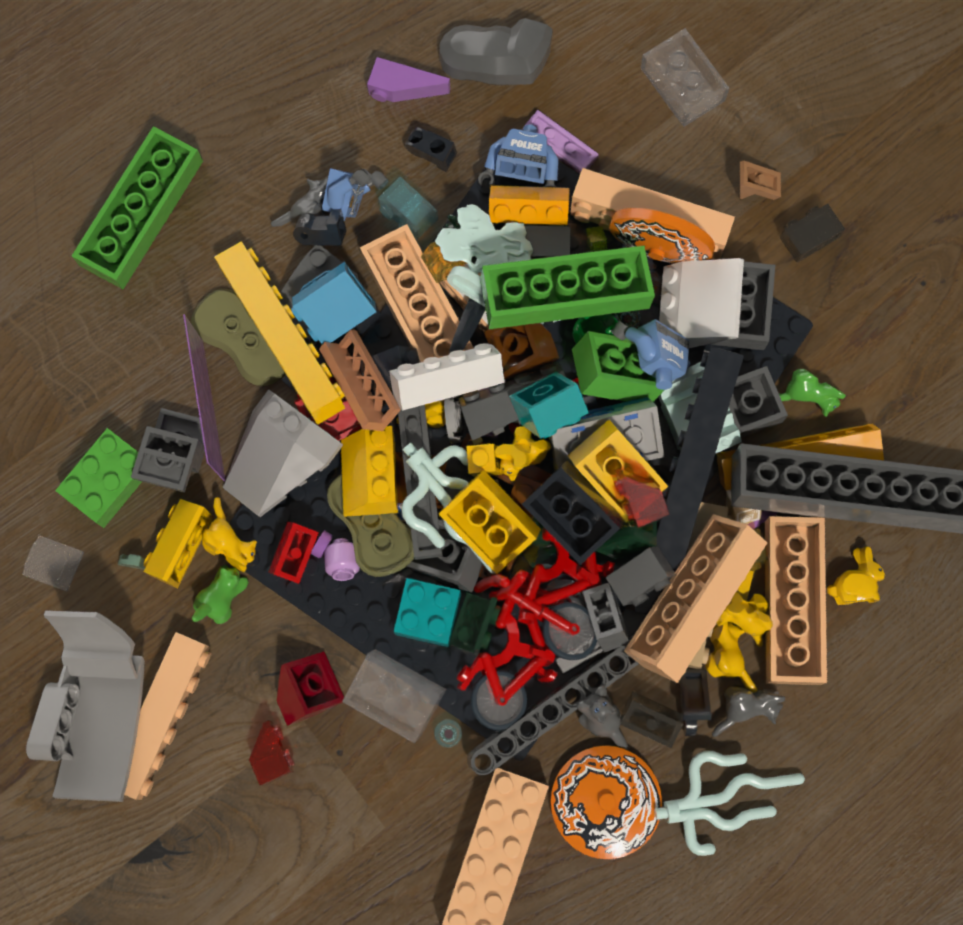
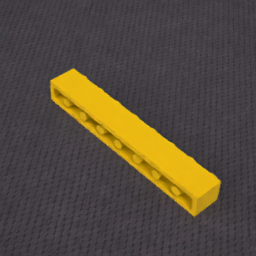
(280, 333)

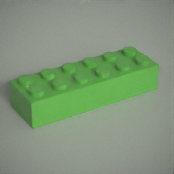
(137, 208)
(566, 287)

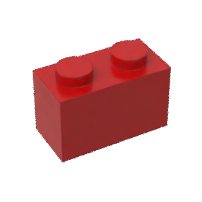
(293, 552)

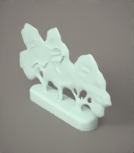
(480, 239)

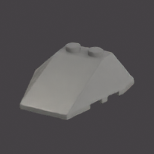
(277, 454)

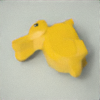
(858, 584)

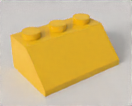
(369, 473)
(490, 522)
(177, 543)

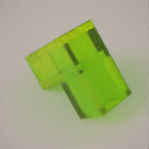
(596, 239)

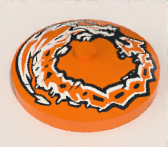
(662, 234)
(606, 802)

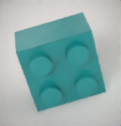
(549, 405)
(427, 612)

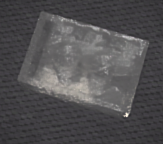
(684, 77)
(394, 695)

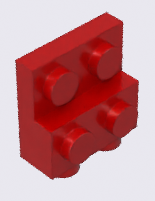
(339, 425)

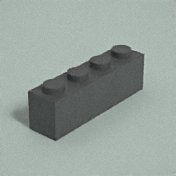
(492, 408)

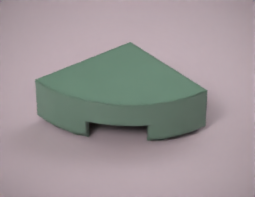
(132, 561)

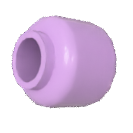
(340, 560)

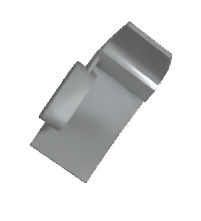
(92, 709)

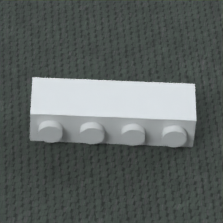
(446, 376)

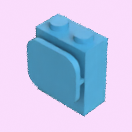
(332, 304)

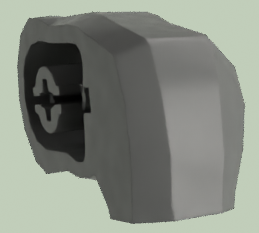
(496, 53)

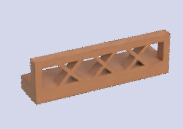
(358, 387)

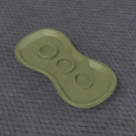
(227, 325)
(379, 540)

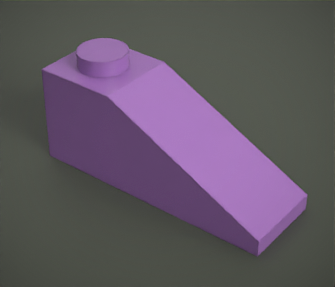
(400, 82)

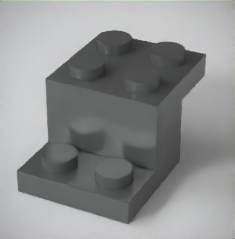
(170, 451)

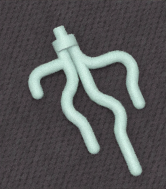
(433, 478)
(689, 807)

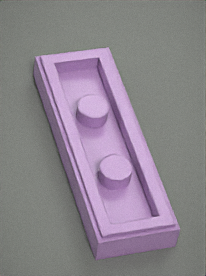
(565, 145)

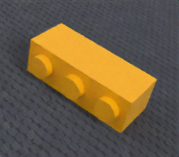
(529, 205)

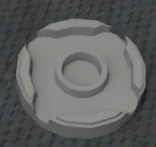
(453, 420)

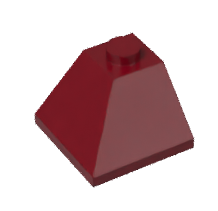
(307, 688)

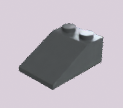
(311, 266)
(456, 567)

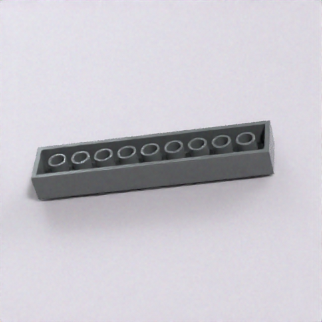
(847, 488)

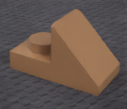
(759, 181)

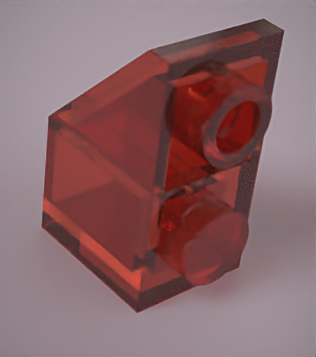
(642, 497)
(268, 755)

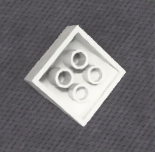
(702, 299)

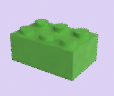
(612, 369)
(102, 479)

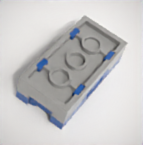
(634, 419)

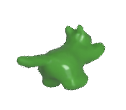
(806, 388)
(217, 598)

